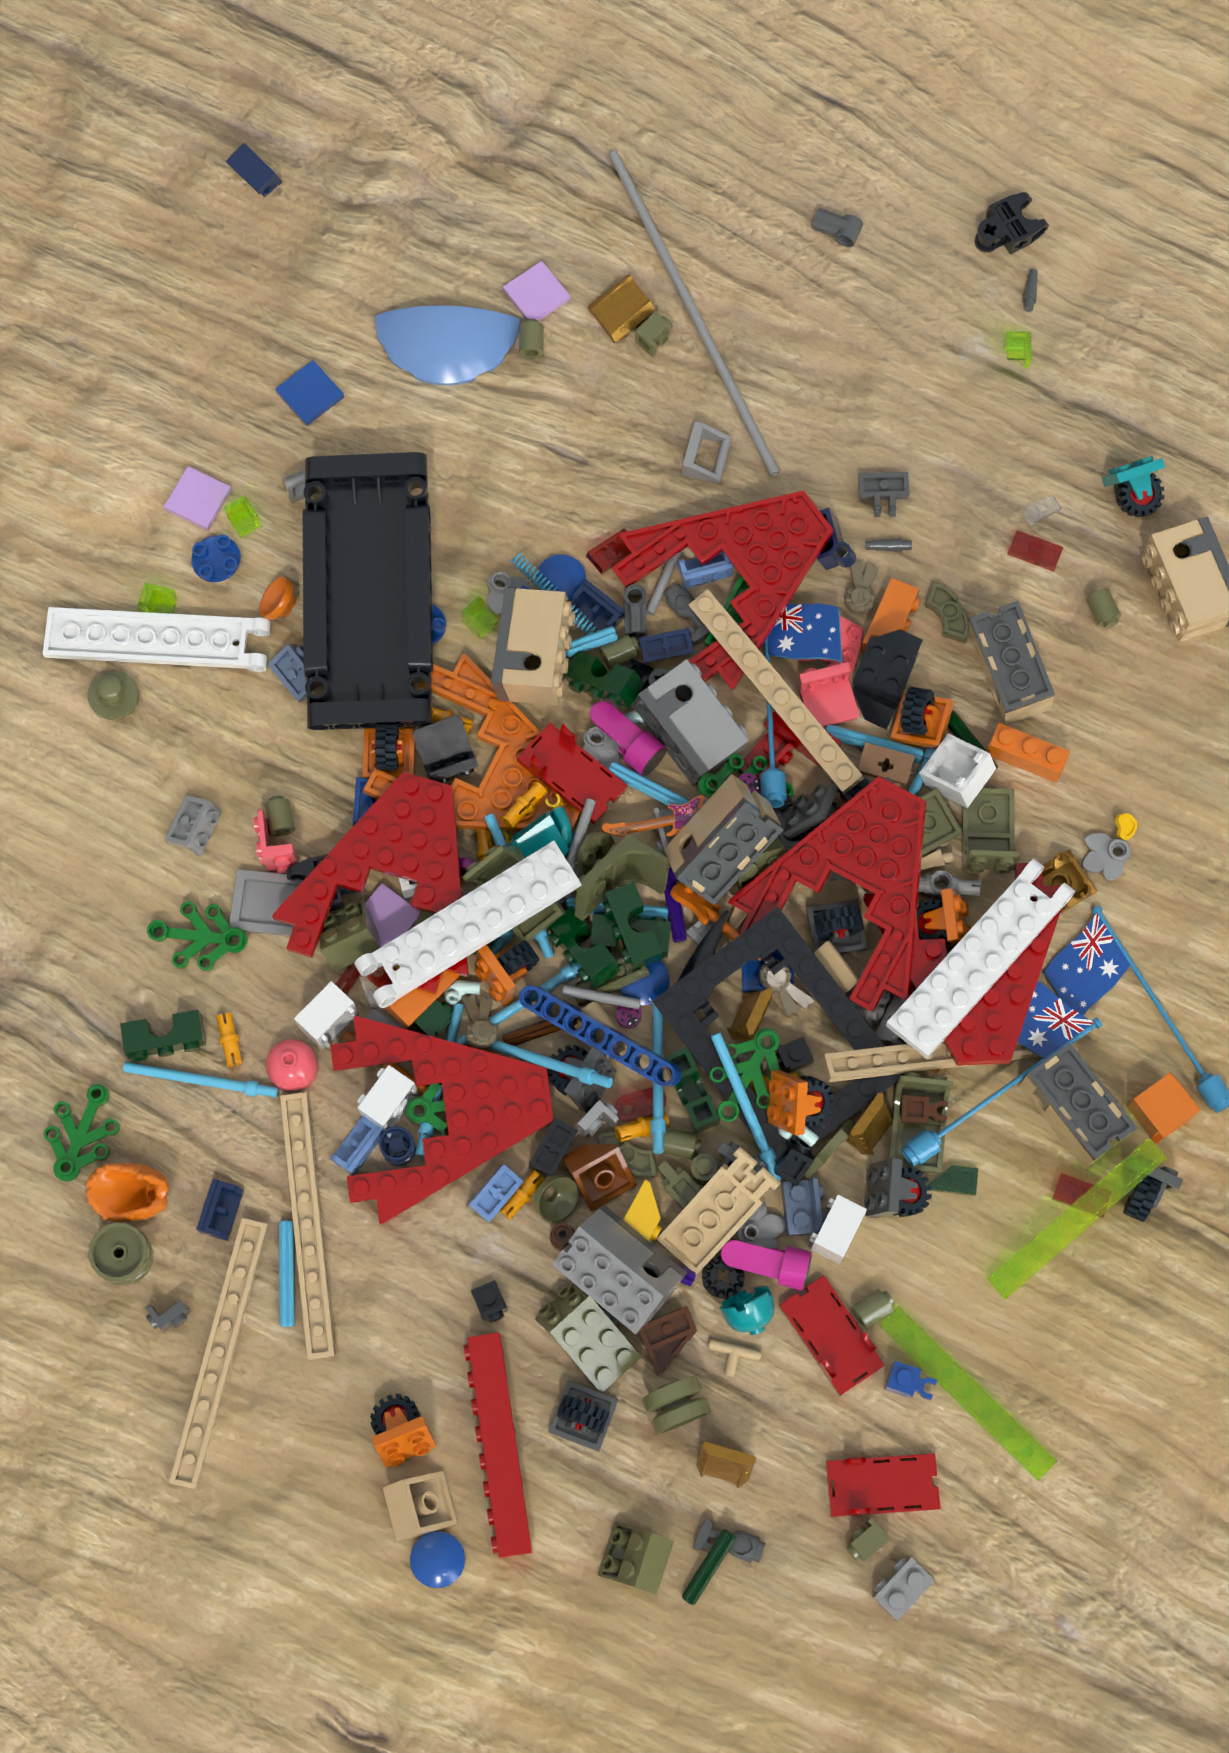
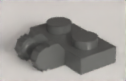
(883, 487)

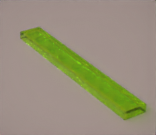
(1077, 1218)
(968, 1393)

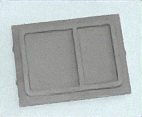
(257, 898)

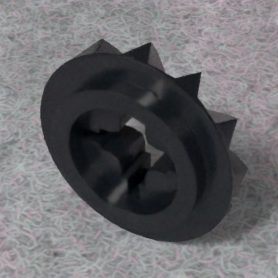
(722, 1289)

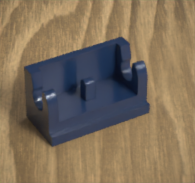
(253, 170)
(597, 606)
(665, 645)
(220, 1210)

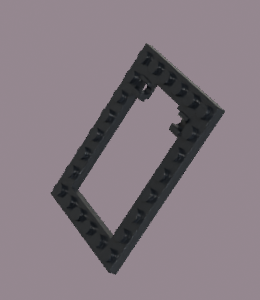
(760, 941)

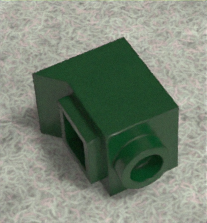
(434, 1019)

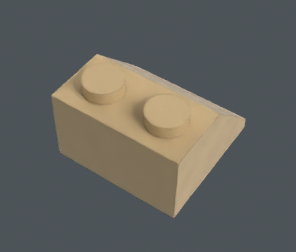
(419, 1505)

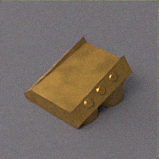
(621, 308)
(1067, 869)
(750, 1015)
(871, 1126)
(725, 1463)

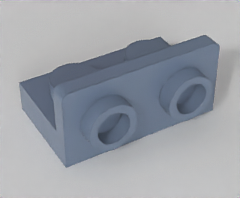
(289, 668)
(803, 1207)

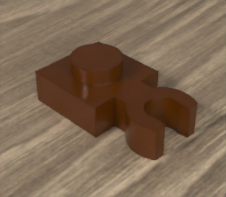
(918, 1110)

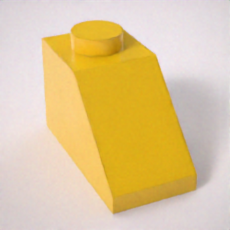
(644, 1214)

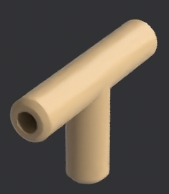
(734, 1352)

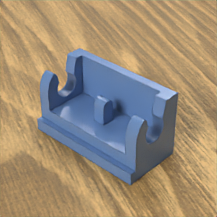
(695, 574)
(357, 1146)
(495, 1193)

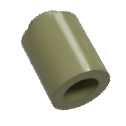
(531, 339)
(1103, 608)
(619, 651)
(279, 816)
(681, 1144)
(703, 1169)
(873, 1308)

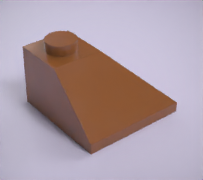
(599, 1173)

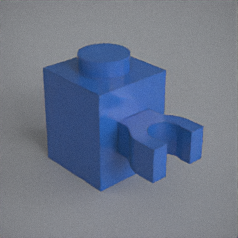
(905, 1381)

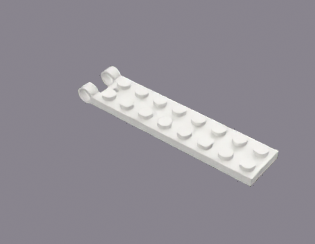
(153, 638)
(470, 922)
(977, 962)

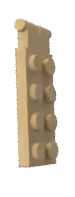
(717, 1211)

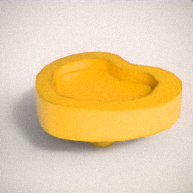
(1126, 826)

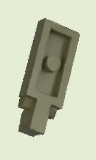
(678, 1184)

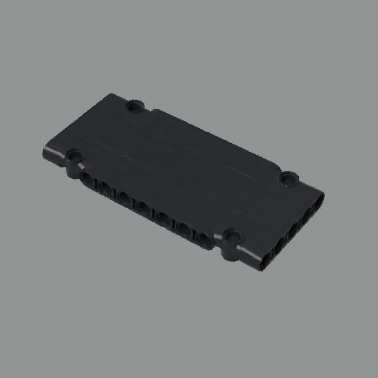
(367, 591)

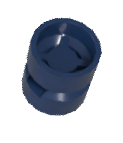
(397, 1146)

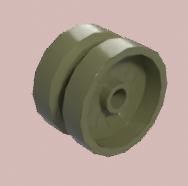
(132, 1265)
(674, 1400)

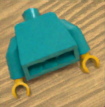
(545, 829)

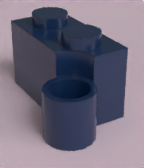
(835, 548)

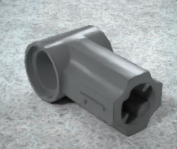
(843, 229)
(635, 612)

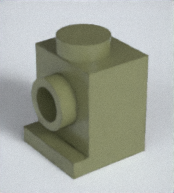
(653, 333)
(867, 1541)

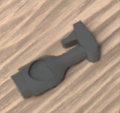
(678, 600)
(746, 1546)

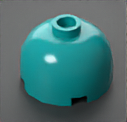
(749, 1310)

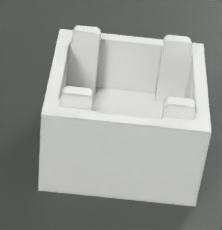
(958, 770)
(326, 1016)
(387, 1098)
(838, 1229)

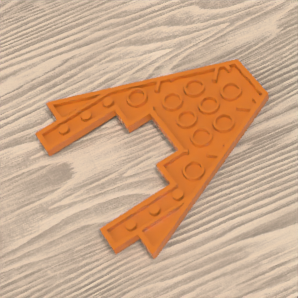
(502, 728)

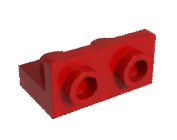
(782, 754)

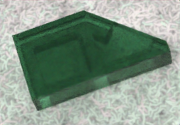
(956, 1181)

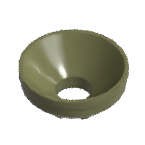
(562, 1201)

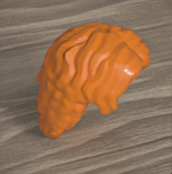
(127, 1191)

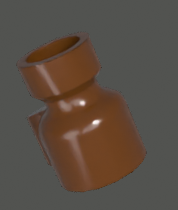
(560, 1236)

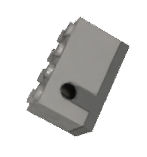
(695, 731)
(619, 1269)

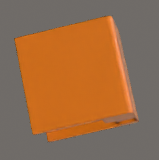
(1163, 1108)

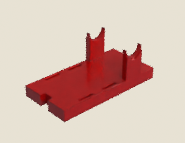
(559, 760)
(840, 1349)
(866, 1485)

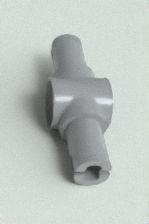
(960, 886)

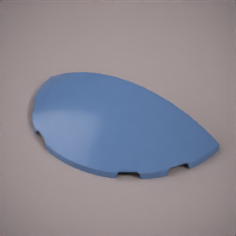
(446, 341)

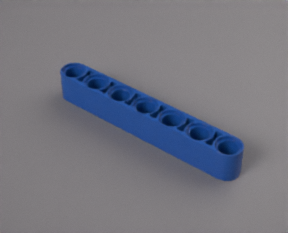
(612, 1037)

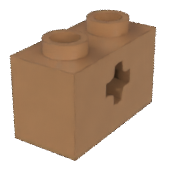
(876, 757)

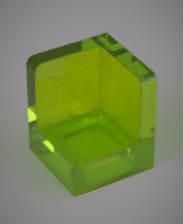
(1018, 346)
(242, 516)
(157, 599)
(478, 618)

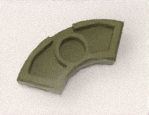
(950, 611)
(830, 1146)
(639, 1161)

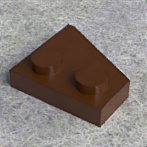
(667, 1336)

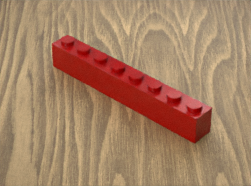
(499, 1446)

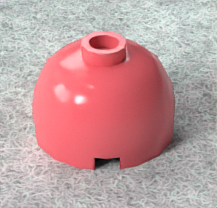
(292, 1065)

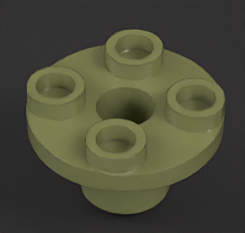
(113, 695)
(593, 847)

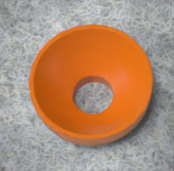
(278, 599)

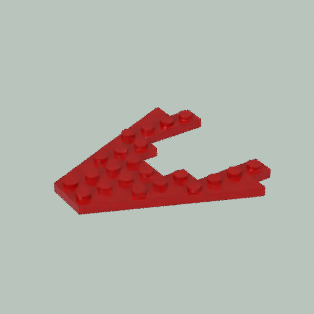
(765, 541)
(403, 835)
(875, 845)
(995, 1022)
(486, 1100)

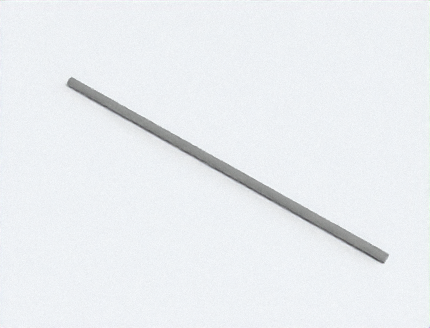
(694, 314)

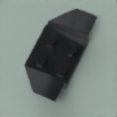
(884, 674)

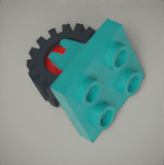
(1138, 489)

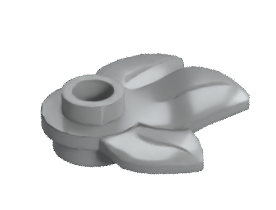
(496, 593)
(604, 751)
(1102, 856)
(764, 1226)

